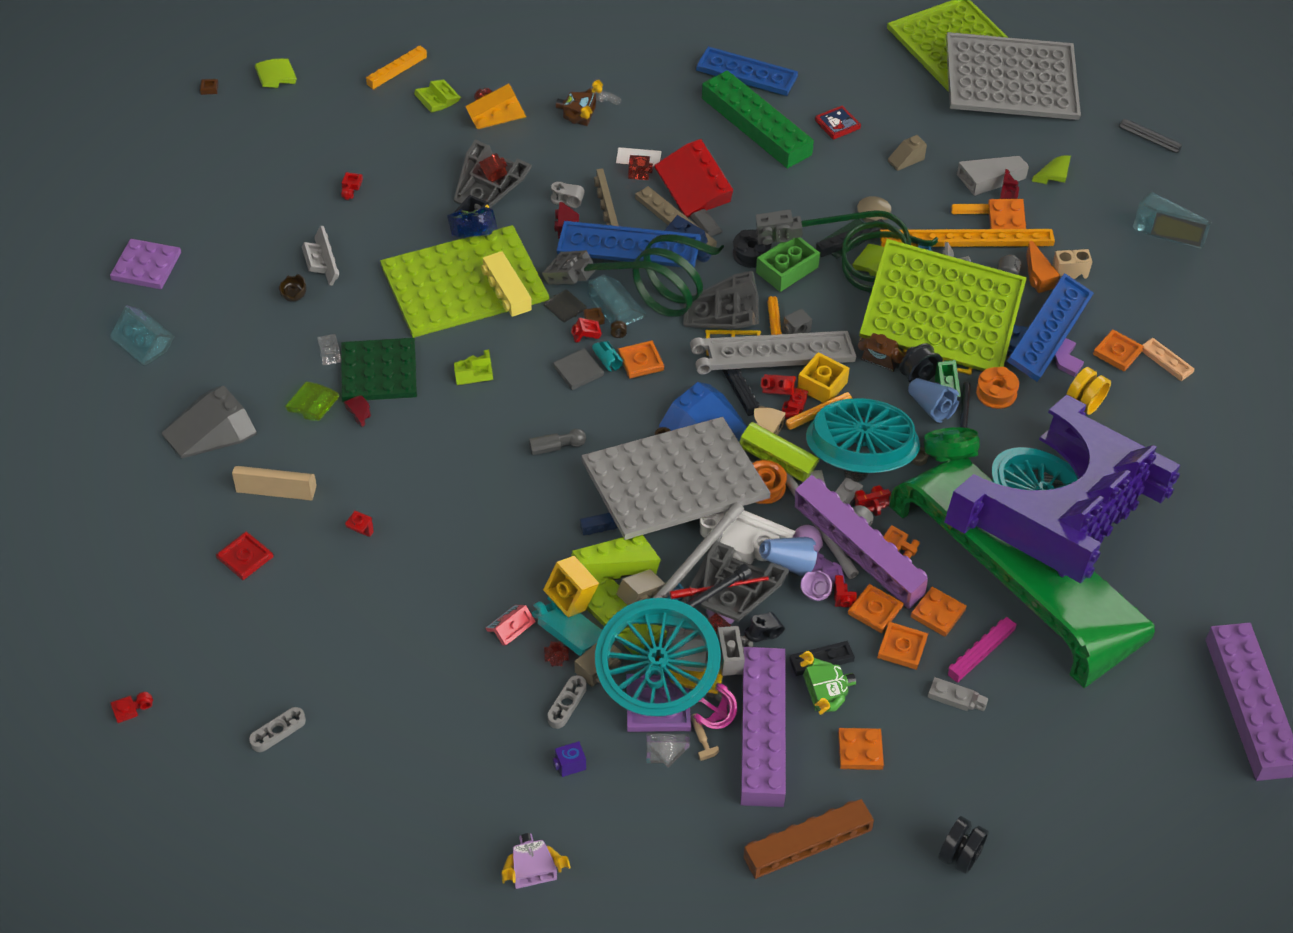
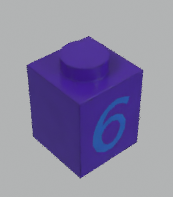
(569, 759)

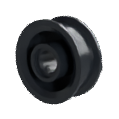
(747, 249)
(920, 362)

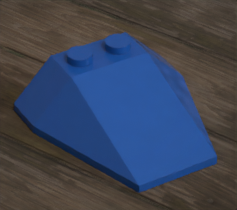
(699, 405)

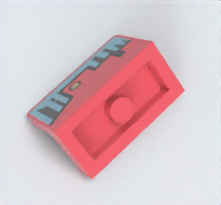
(511, 623)

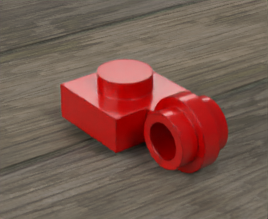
(350, 183)
(126, 709)

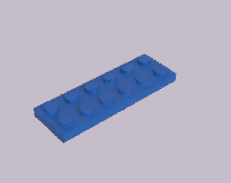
(748, 70)

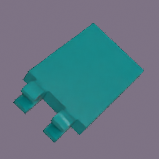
(574, 632)

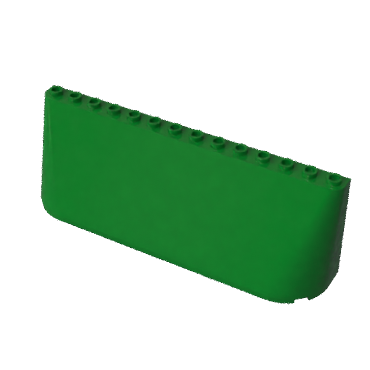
(1087, 616)

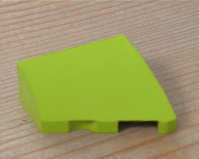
(1054, 170)
(474, 369)

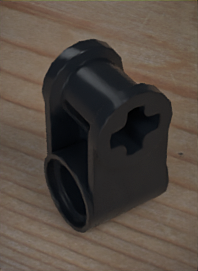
(764, 627)

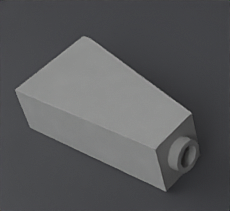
(988, 174)

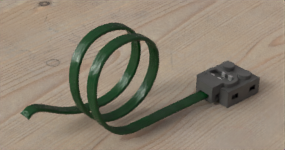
(782, 227)
(578, 266)

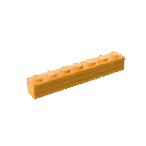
(396, 67)

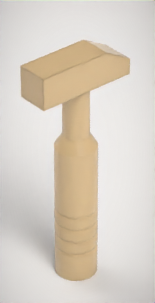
(708, 752)

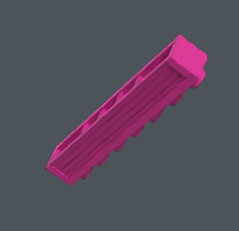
(981, 649)

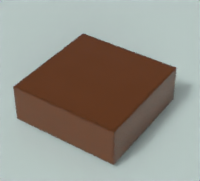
(209, 86)
(594, 314)

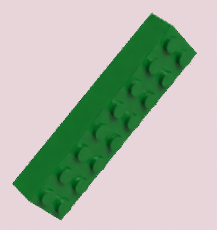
(757, 119)

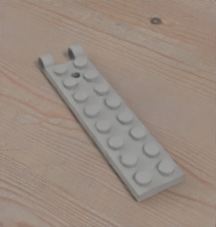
(771, 350)

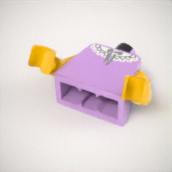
(532, 863)

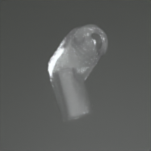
(609, 96)

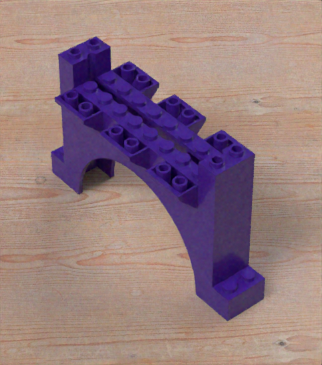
(1068, 522)

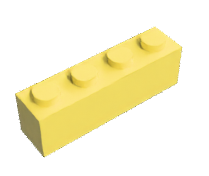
(506, 284)

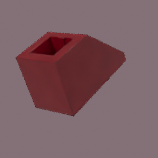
(563, 214)

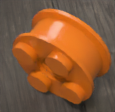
(997, 387)
(773, 477)

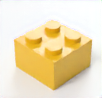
(823, 377)
(571, 586)

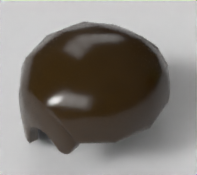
(293, 288)

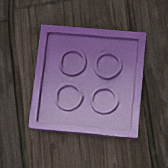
(145, 263)
(642, 723)

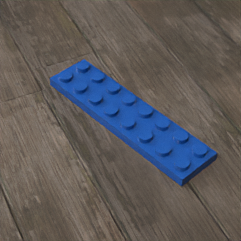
(621, 242)
(1050, 327)

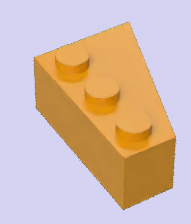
(496, 108)

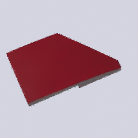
(1010, 187)
(359, 408)

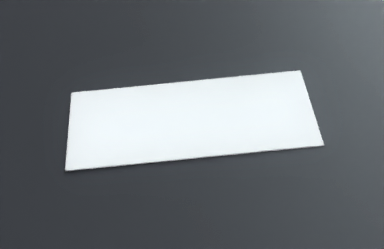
(624, 155)

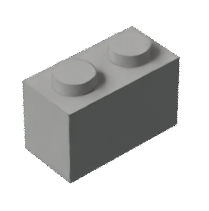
(731, 650)

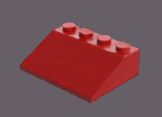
(694, 179)

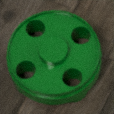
(952, 443)

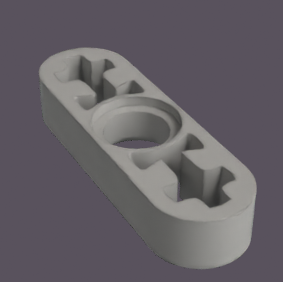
(567, 692)
(276, 737)

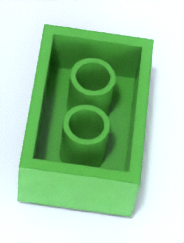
(787, 263)

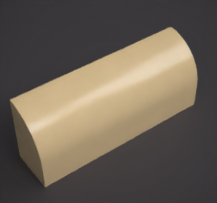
(274, 482)

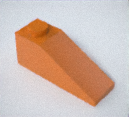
(1041, 272)

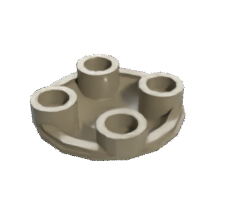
(873, 203)

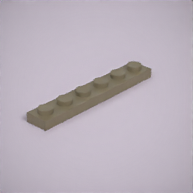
(606, 201)
(663, 209)

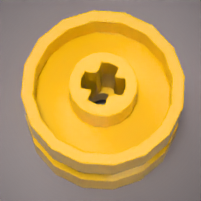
(1089, 389)

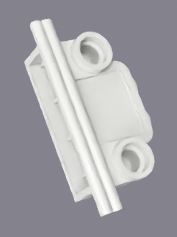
(746, 533)

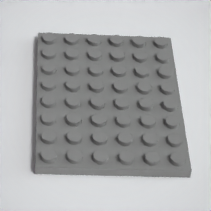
(1012, 76)
(674, 477)

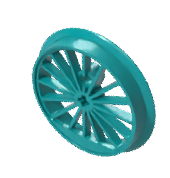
(836, 424)
(1015, 461)
(665, 613)

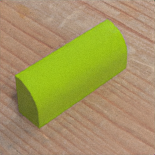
(772, 447)

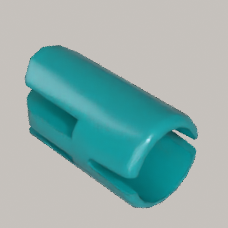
(607, 355)

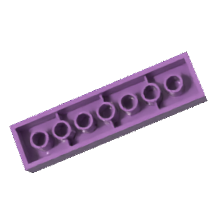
(860, 541)
(1252, 700)
(763, 728)

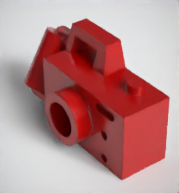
(796, 403)

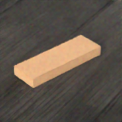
(1167, 359)

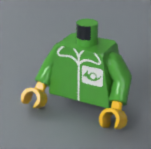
(825, 683)

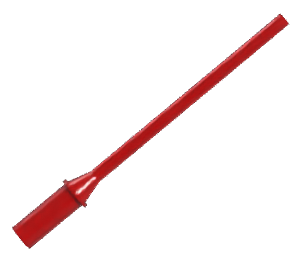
(691, 591)

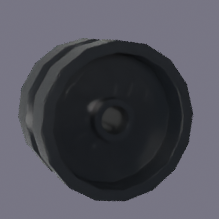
(966, 846)

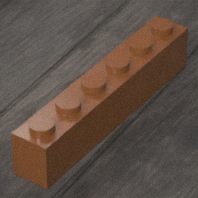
(808, 838)

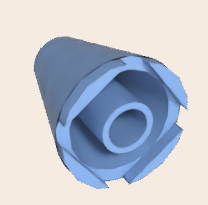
(934, 398)
(792, 553)

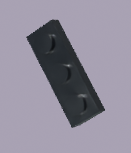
(836, 654)

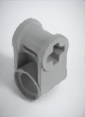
(568, 194)

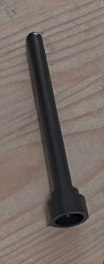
(741, 573)

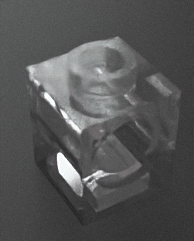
(329, 349)

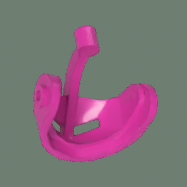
(721, 711)

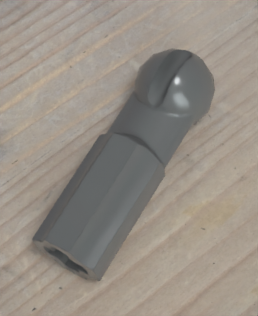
(554, 441)

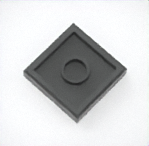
(578, 369)

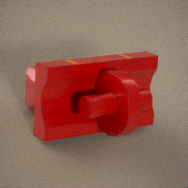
(778, 384)
(875, 501)

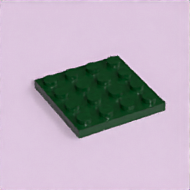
(379, 369)

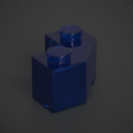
(474, 223)

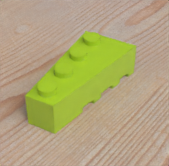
(618, 558)

